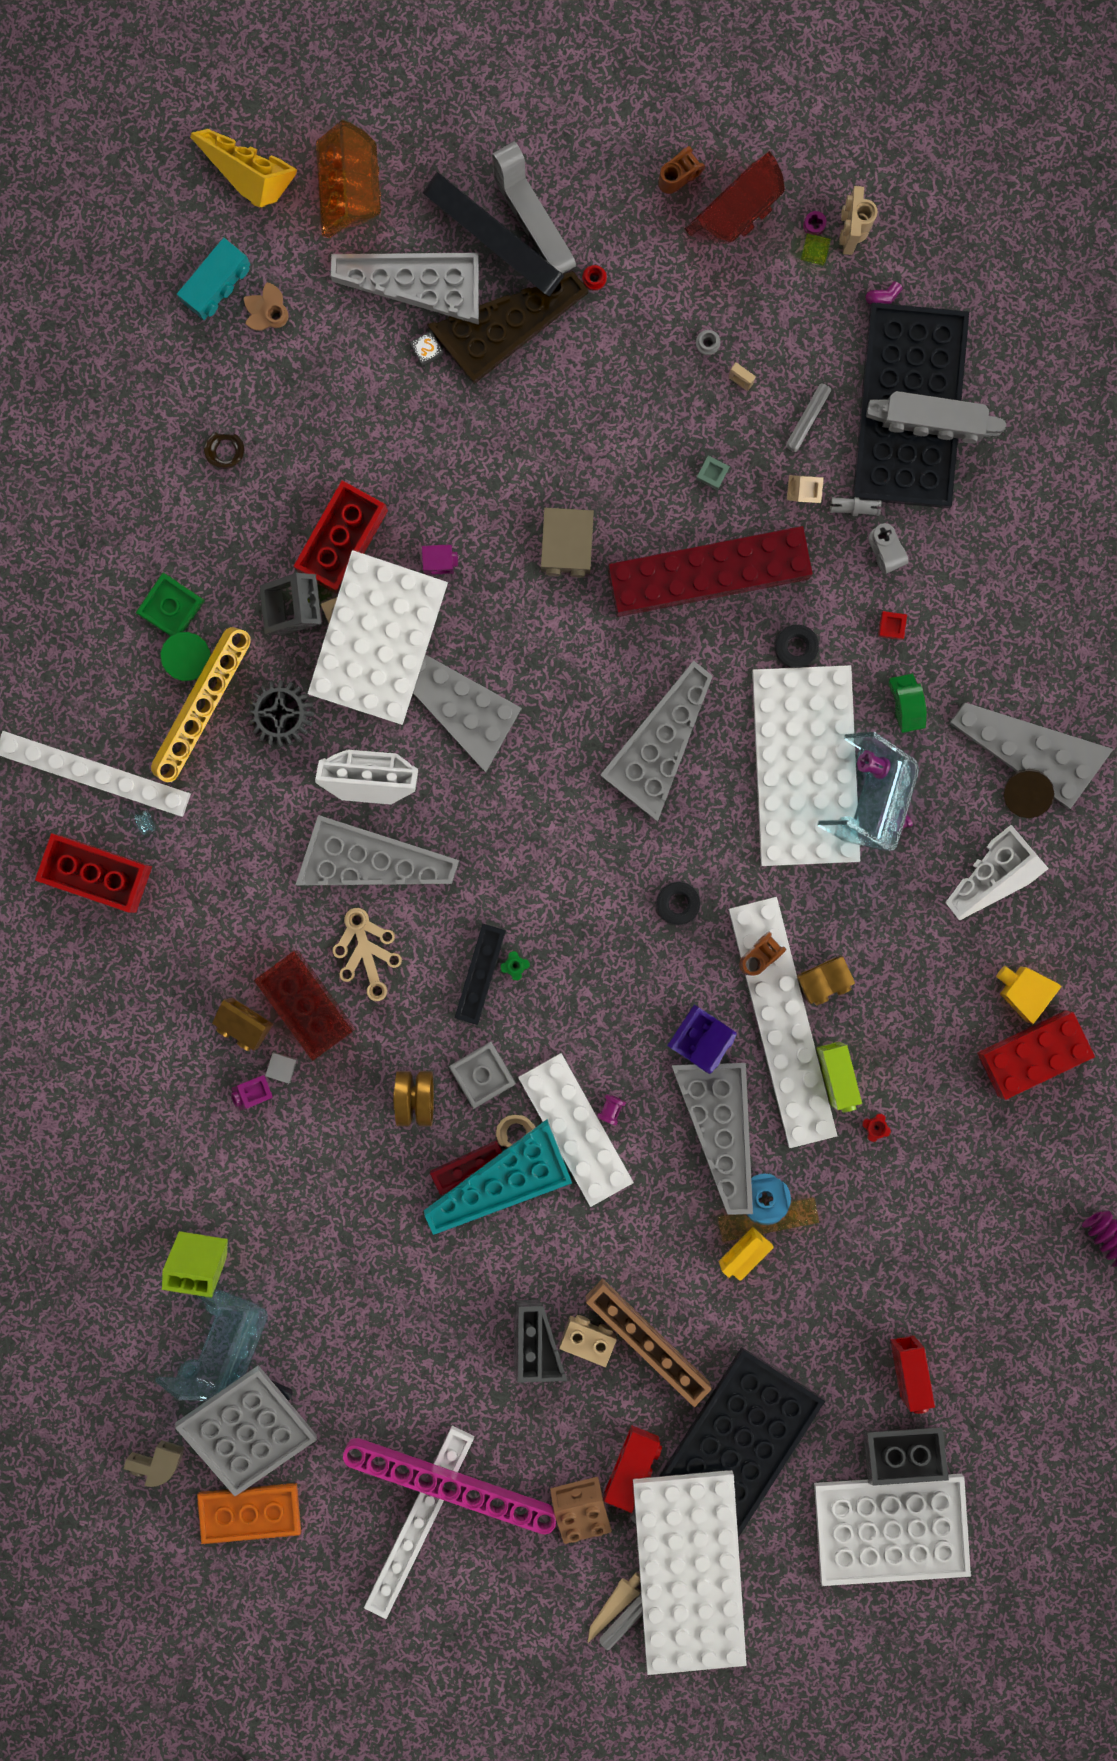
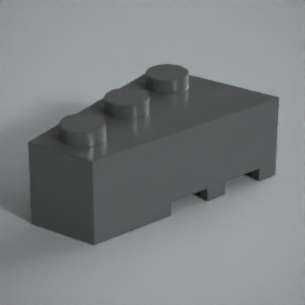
(534, 1347)

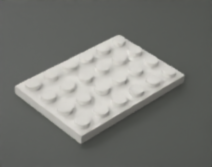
(377, 637)
(891, 1531)

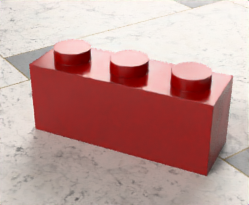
(633, 1463)

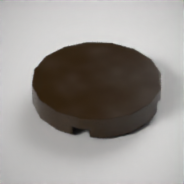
(1029, 793)

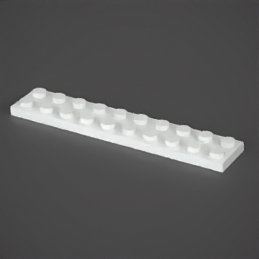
(784, 1028)

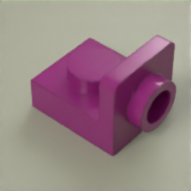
(251, 1093)

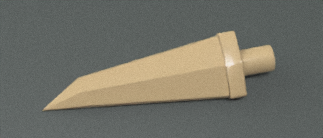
(619, 1599)

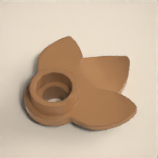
(264, 307)

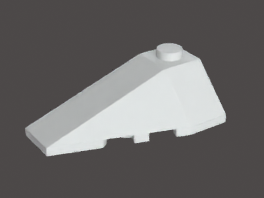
(1002, 871)

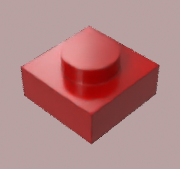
(892, 625)

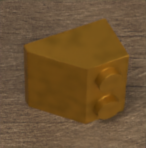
(241, 1023)

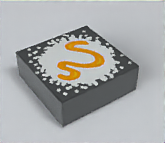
(426, 348)

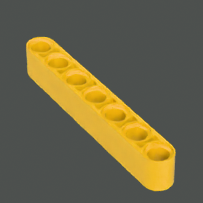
(211, 698)

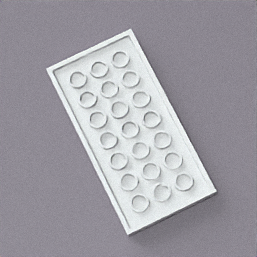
(804, 763)
(689, 1572)

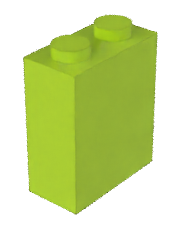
(839, 1076)
(194, 1264)

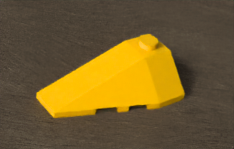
(251, 175)

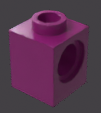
(439, 559)

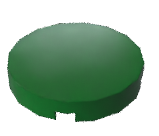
(184, 656)

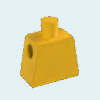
(1027, 991)

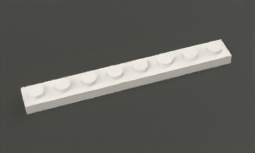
(93, 774)
(416, 1528)

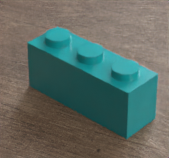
(214, 279)

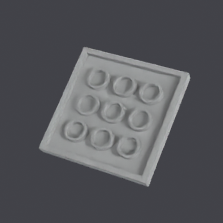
(246, 1431)

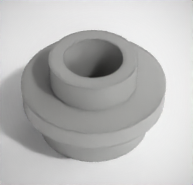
(708, 335)

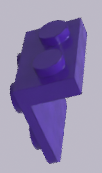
(702, 1039)

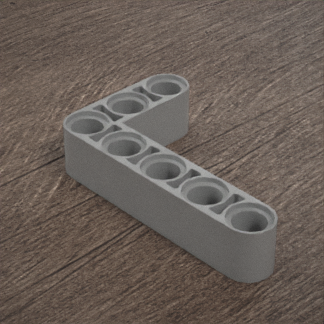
(512, 182)

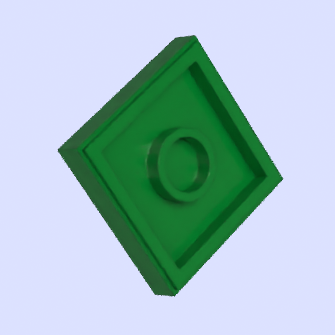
(170, 605)

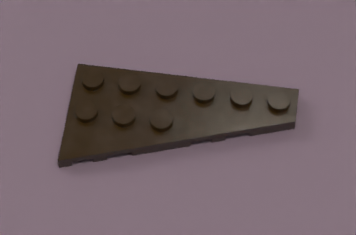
(504, 326)

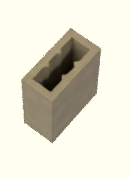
(567, 542)

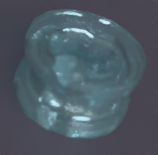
(145, 822)

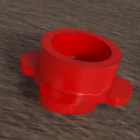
(883, 1129)

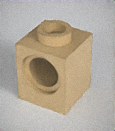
(805, 489)

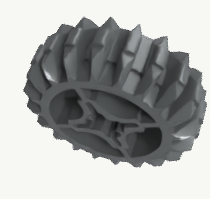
(280, 701)

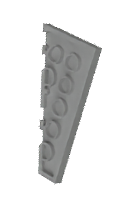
(466, 710)
(653, 753)
(359, 857)
(721, 1121)

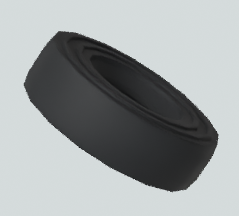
(810, 640)
(663, 903)

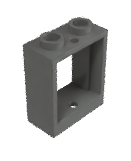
(305, 613)

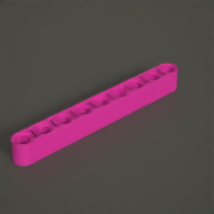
(457, 1496)

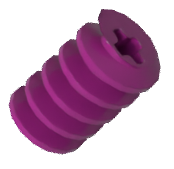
(1106, 1229)

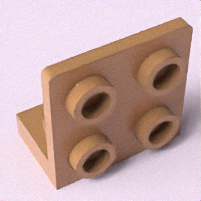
(580, 1510)

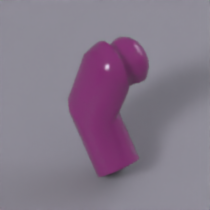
(884, 296)

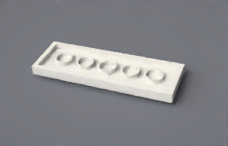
(576, 1129)

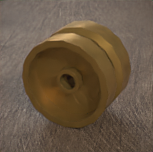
(411, 1098)

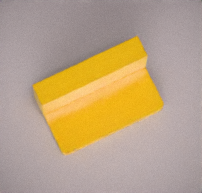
(745, 1254)

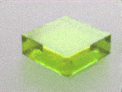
(815, 249)

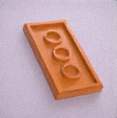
(250, 1515)

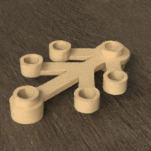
(365, 950)

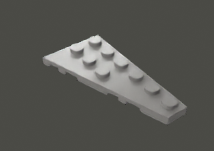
(427, 280)
(1023, 745)

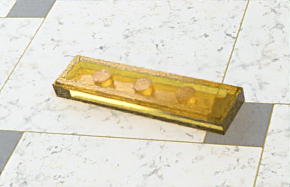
(799, 1214)

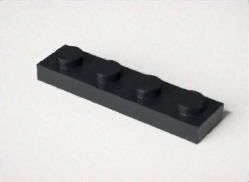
(480, 974)

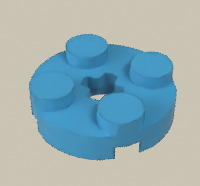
(777, 1208)

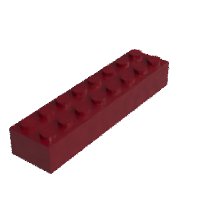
(710, 571)

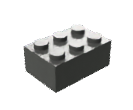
(905, 1456)

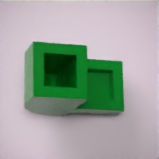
(909, 703)

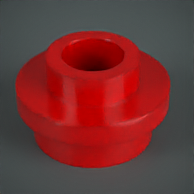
(594, 270)

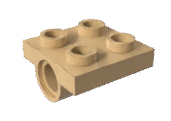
(858, 217)

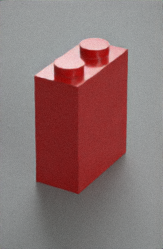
(912, 1374)

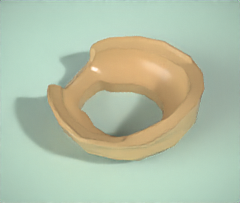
(501, 1132)

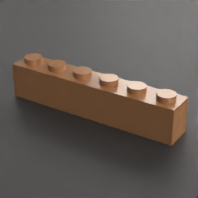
(648, 1342)

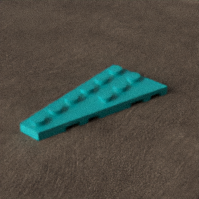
(516, 1175)

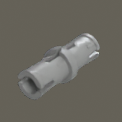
(855, 506)

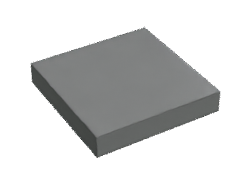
(482, 1075)

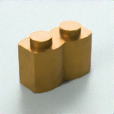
(825, 980)

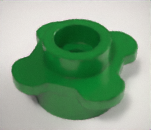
(522, 964)

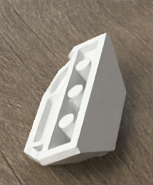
(367, 776)

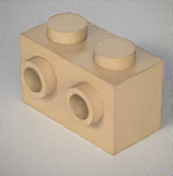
(588, 1340)

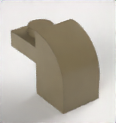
(160, 1467)

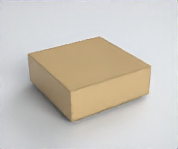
(741, 376)

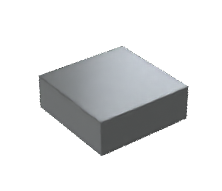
(281, 1067)

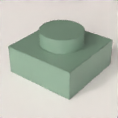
(712, 472)

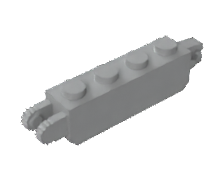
(935, 416)

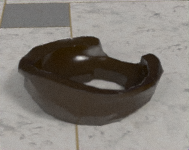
(211, 447)

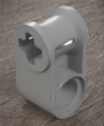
(888, 551)

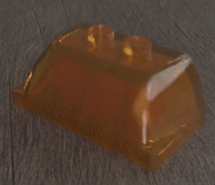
(347, 178)

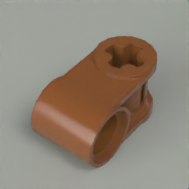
(683, 168)
(762, 953)

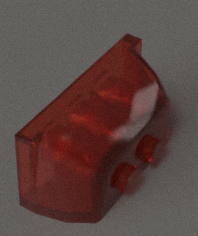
(741, 203)

